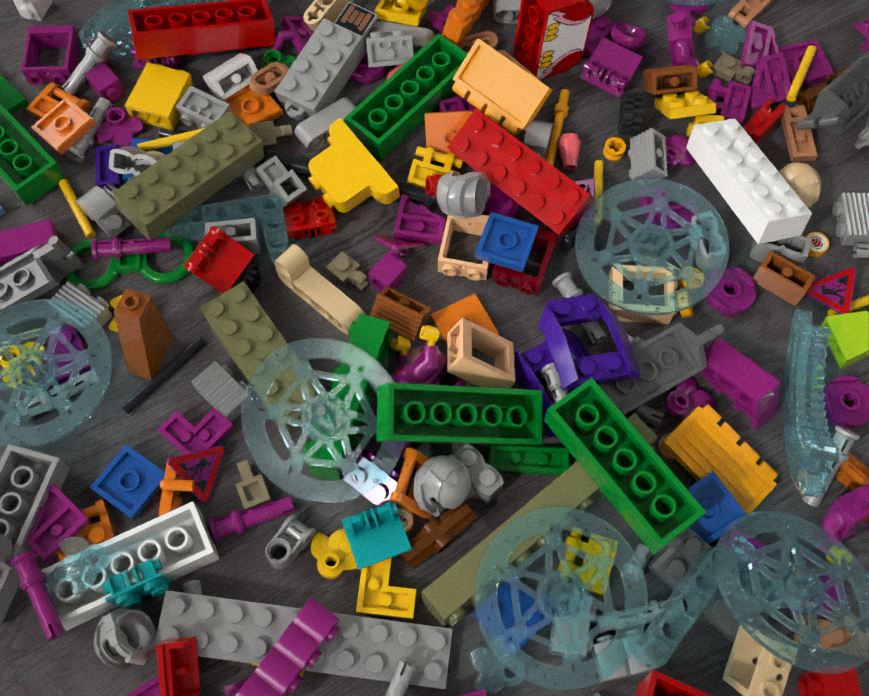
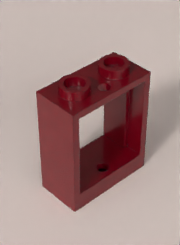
(527, 284)

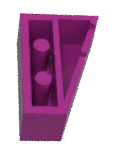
(742, 381)

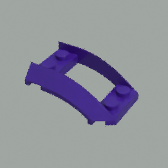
(530, 363)
(602, 367)

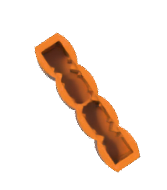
(462, 18)

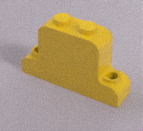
(349, 172)

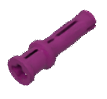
(117, 247)
(238, 521)
(34, 583)

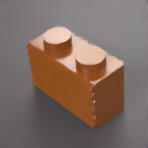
(670, 79)
(783, 278)
(402, 312)

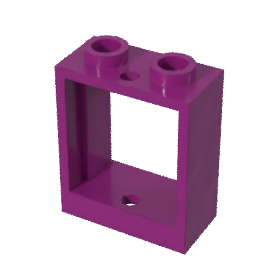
(40, 37)

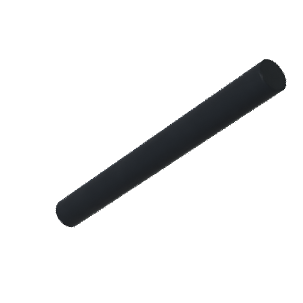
(163, 375)

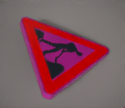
(399, 246)
(835, 290)
(200, 467)

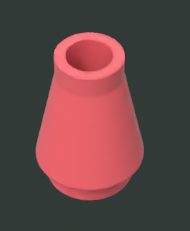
(569, 149)

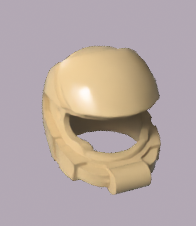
(803, 181)

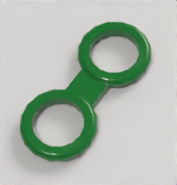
(131, 264)

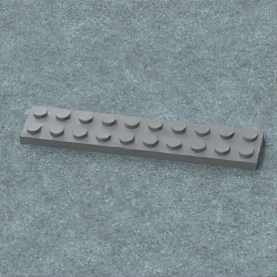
(359, 650)

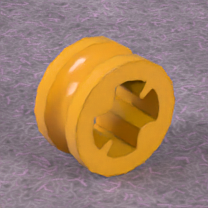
(618, 144)

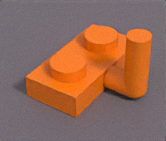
(171, 488)

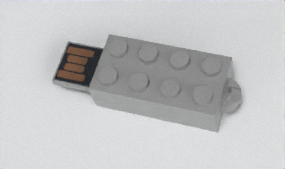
(325, 63)

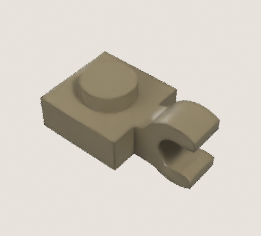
(729, 68)
(269, 133)
(345, 270)
(252, 488)

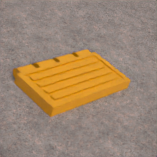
(502, 85)
(705, 446)

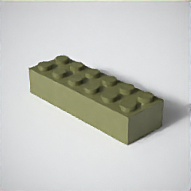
(189, 175)
(249, 339)

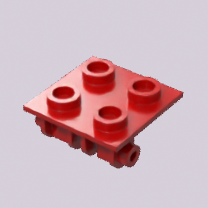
(307, 216)
(219, 260)

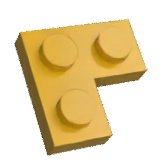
(379, 598)

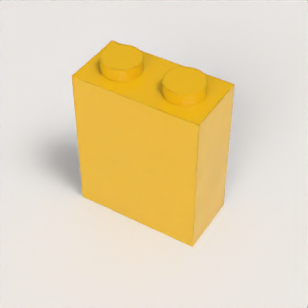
(158, 94)

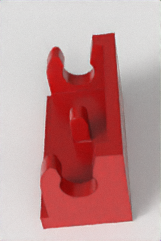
(763, 121)
(178, 667)

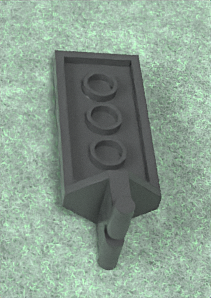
(842, 100)
(36, 272)
(663, 364)
(674, 562)

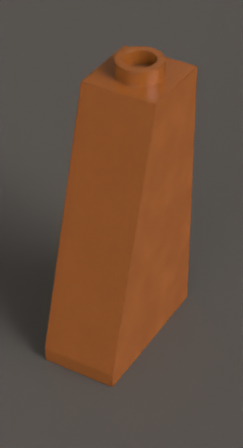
(142, 333)

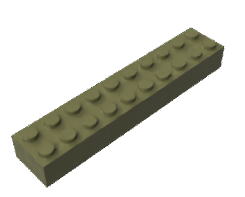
(454, 589)

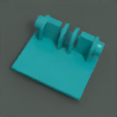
(376, 535)
(129, 597)

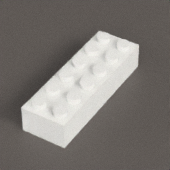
(748, 181)
(175, 538)

